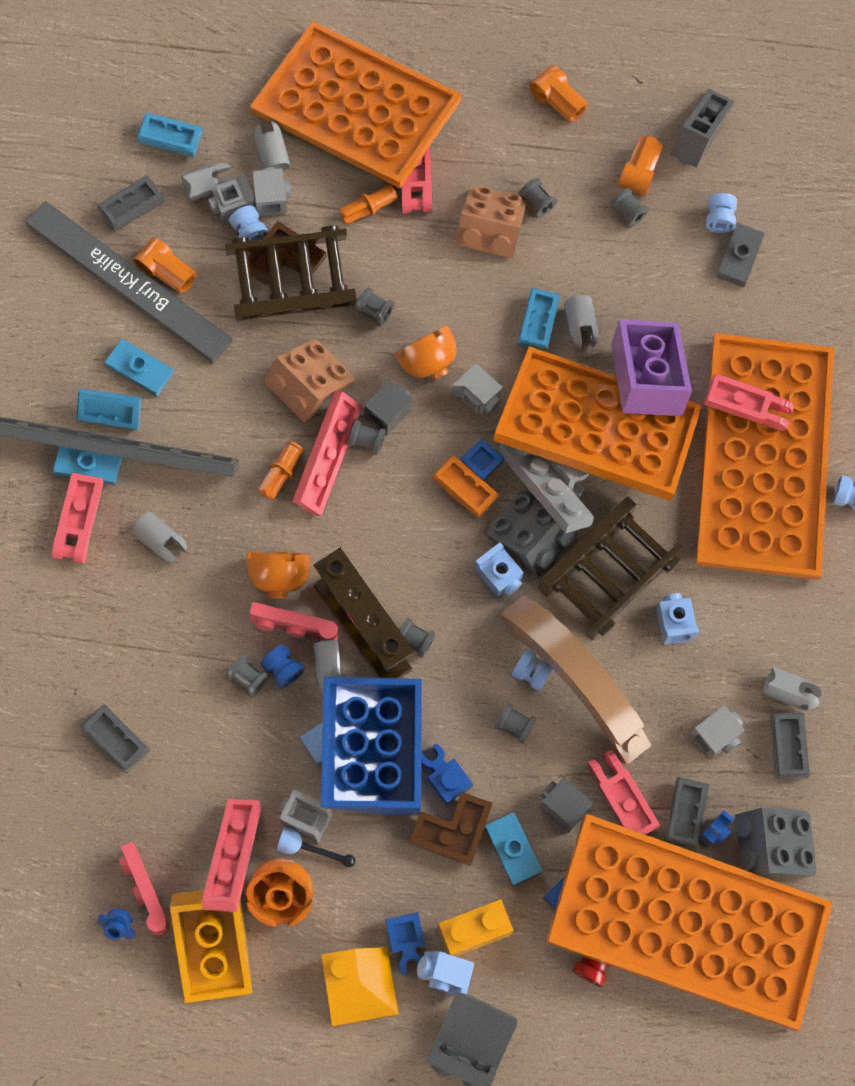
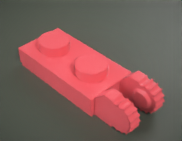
(747, 402)
(623, 796)

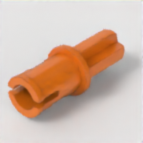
(368, 204)
(281, 470)

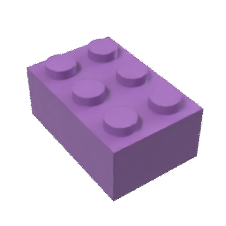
(651, 367)

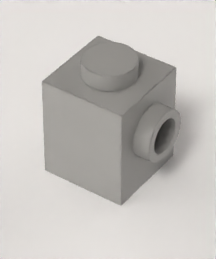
(271, 191)
(718, 732)

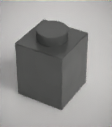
(388, 406)
(565, 804)

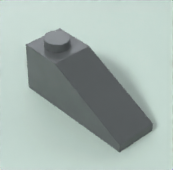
(701, 128)

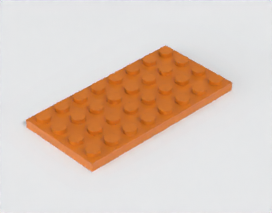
(764, 484)
(690, 922)

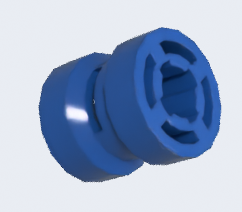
(283, 668)

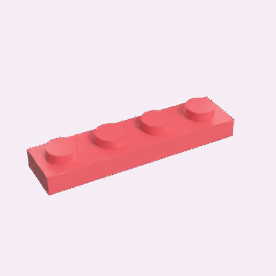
(327, 454)
(231, 855)

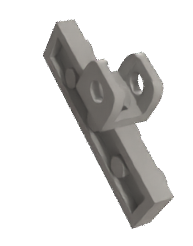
(553, 486)

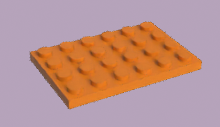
(356, 104)
(578, 421)

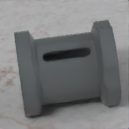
(538, 197)
(629, 207)
(374, 306)
(366, 437)
(417, 638)
(247, 676)
(515, 723)

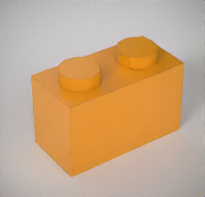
(475, 929)

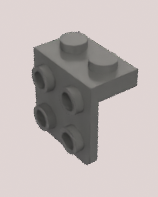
(529, 532)
(776, 842)
(471, 1041)

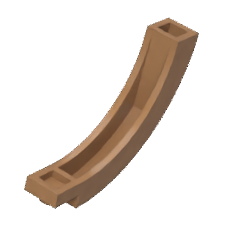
(581, 672)

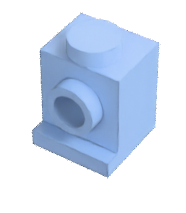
(499, 583)
(674, 629)
(445, 972)

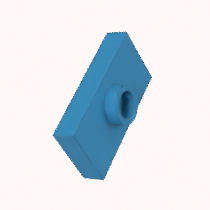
(170, 134)
(538, 319)
(139, 367)
(108, 409)
(87, 463)
(513, 849)

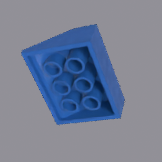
(372, 745)

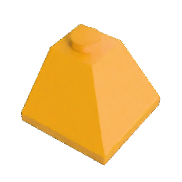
(359, 985)

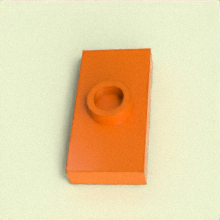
(465, 486)

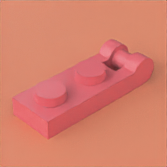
(418, 181)
(77, 517)
(294, 623)
(144, 891)

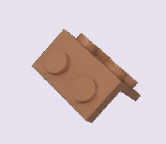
(491, 221)
(306, 378)

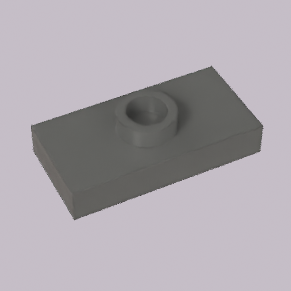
(130, 203)
(740, 254)
(115, 738)
(789, 745)
(686, 812)

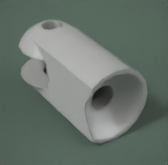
(272, 148)
(198, 182)
(581, 318)
(156, 534)
(326, 661)
(792, 690)

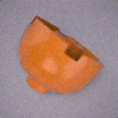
(429, 355)
(278, 571)
(280, 892)

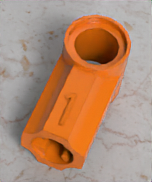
(553, 88)
(639, 171)
(158, 261)

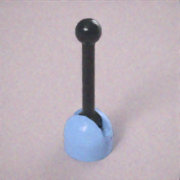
(291, 842)

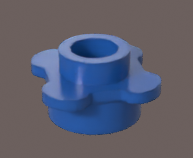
(117, 924)

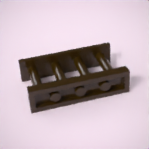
(279, 301)
(580, 559)
(362, 616)

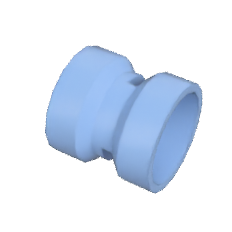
(721, 213)
(247, 224)
(844, 492)
(526, 666)

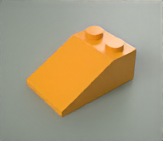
(210, 949)

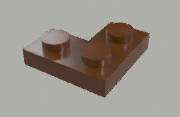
(288, 256)
(457, 838)

